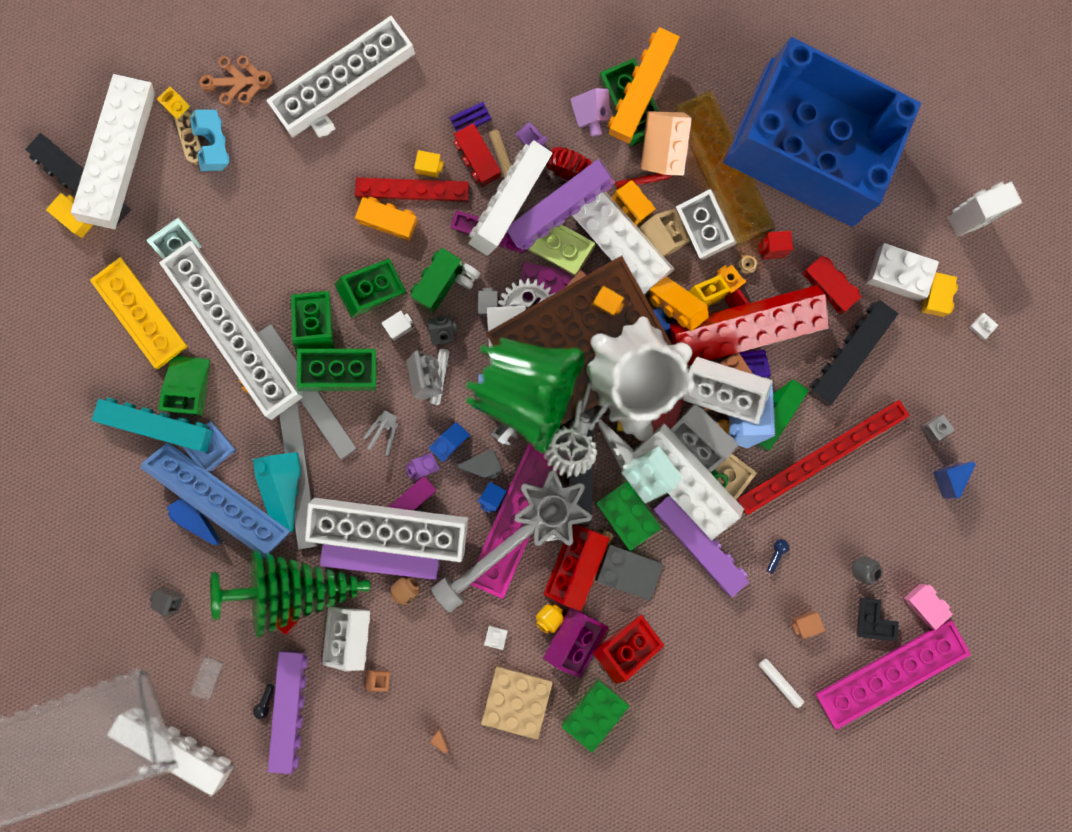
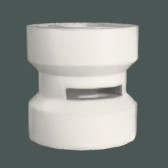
(467, 276)

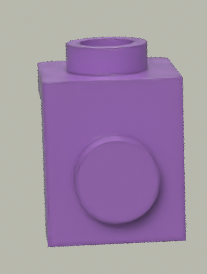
(530, 133)
(421, 467)

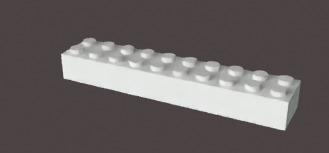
(231, 330)

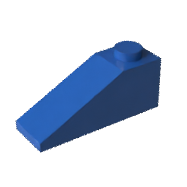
(193, 520)

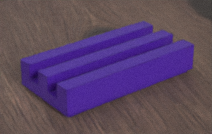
(469, 111)

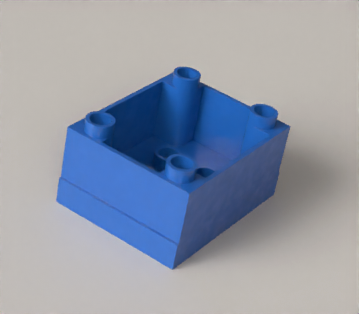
(822, 132)

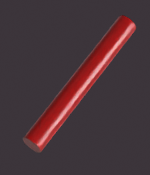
(643, 180)

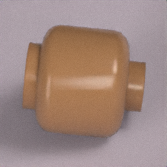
(404, 590)

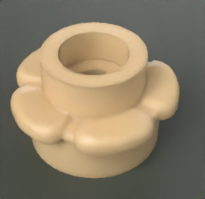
(752, 264)

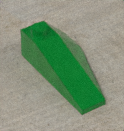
(785, 403)

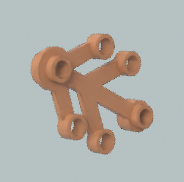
(238, 82)

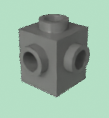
(442, 330)

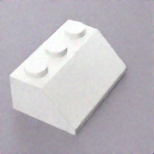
(346, 638)

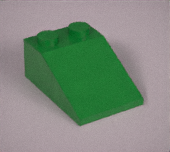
(369, 287)
(312, 321)

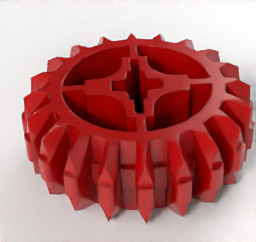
(567, 162)

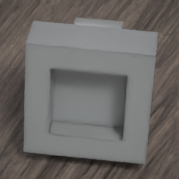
(502, 433)

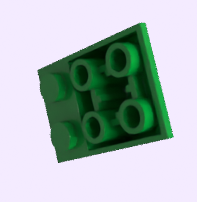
(185, 386)

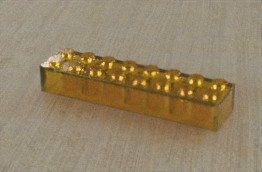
(733, 189)

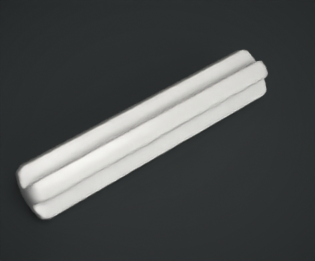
(443, 356)
(781, 683)

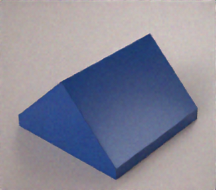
(954, 479)

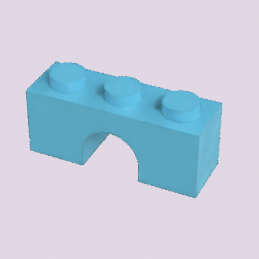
(209, 125)

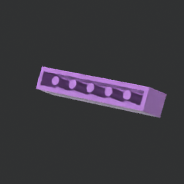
(560, 205)
(702, 548)
(379, 562)
(286, 711)

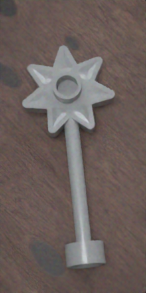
(549, 512)

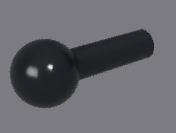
(261, 710)

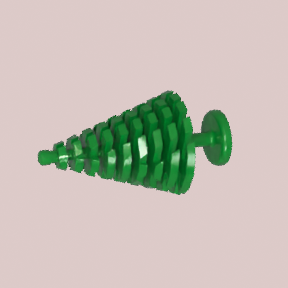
(284, 591)

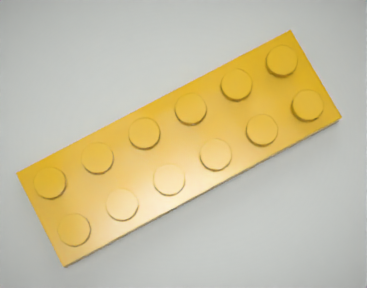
(138, 313)

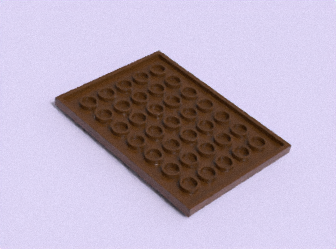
(571, 321)

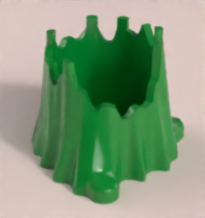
(527, 388)

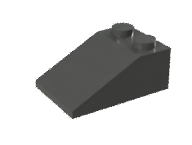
(629, 572)

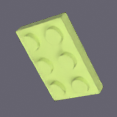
(564, 249)

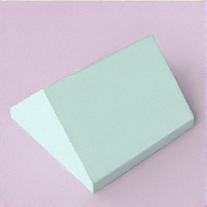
(172, 238)

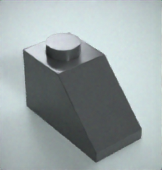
(483, 465)
(166, 601)

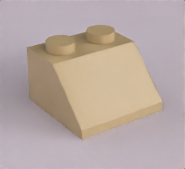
(666, 232)

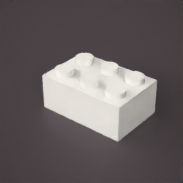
(706, 224)
(902, 272)

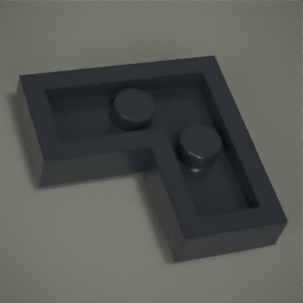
(871, 625)

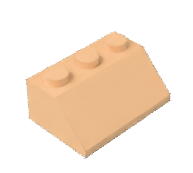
(666, 142)

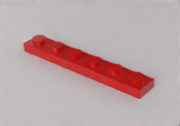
(412, 189)

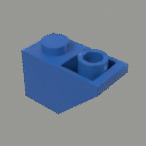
(491, 497)

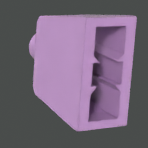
(592, 109)

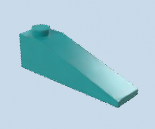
(277, 483)

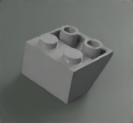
(424, 375)

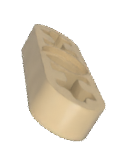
(183, 131)

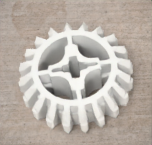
(580, 447)

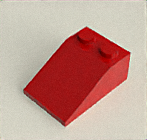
(628, 650)

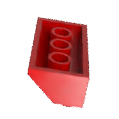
(576, 568)

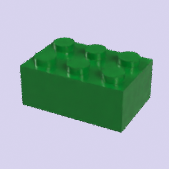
(436, 280)
(628, 516)
(595, 715)

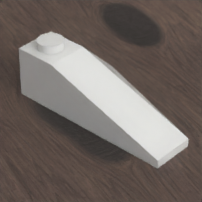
(619, 448)

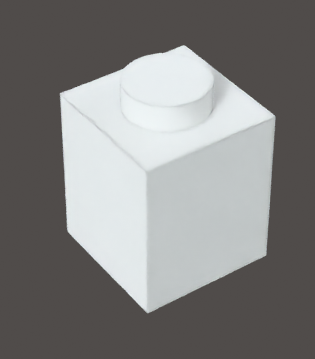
(398, 325)

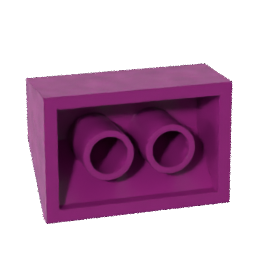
(575, 642)

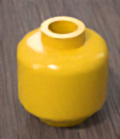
(549, 618)

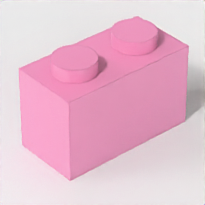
(928, 606)

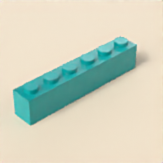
(152, 425)

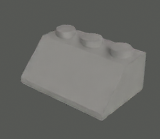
(704, 438)

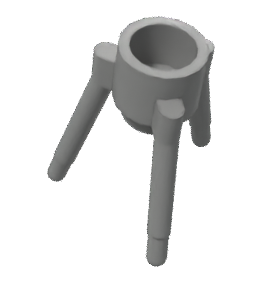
(385, 421)
(582, 421)

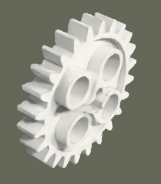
(515, 295)

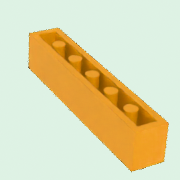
(643, 85)

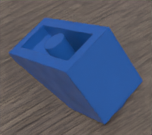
(449, 442)

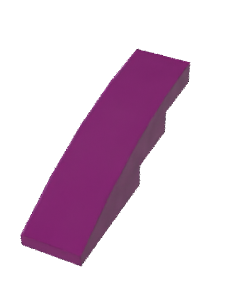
(465, 222)
(415, 495)

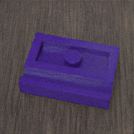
(757, 362)

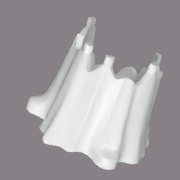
(639, 375)

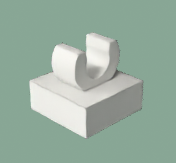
(983, 326)
(495, 637)

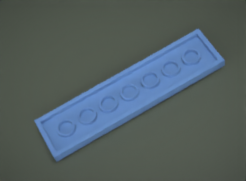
(215, 499)

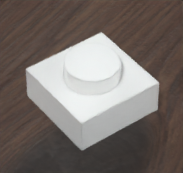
(322, 126)

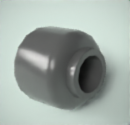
(866, 570)

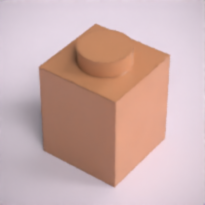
(807, 625)

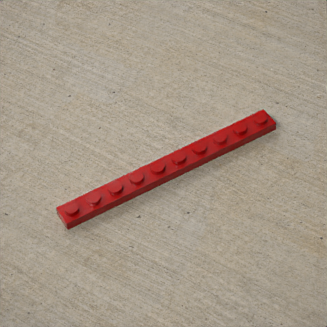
(823, 457)

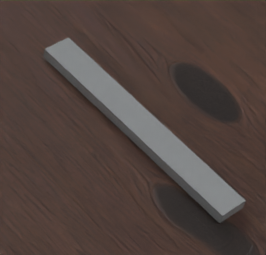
(311, 399)
(294, 442)

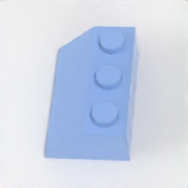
(748, 433)

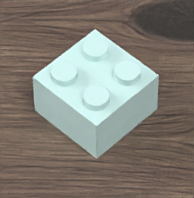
(652, 474)

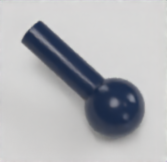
(781, 547)

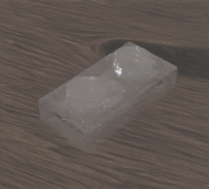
(207, 678)

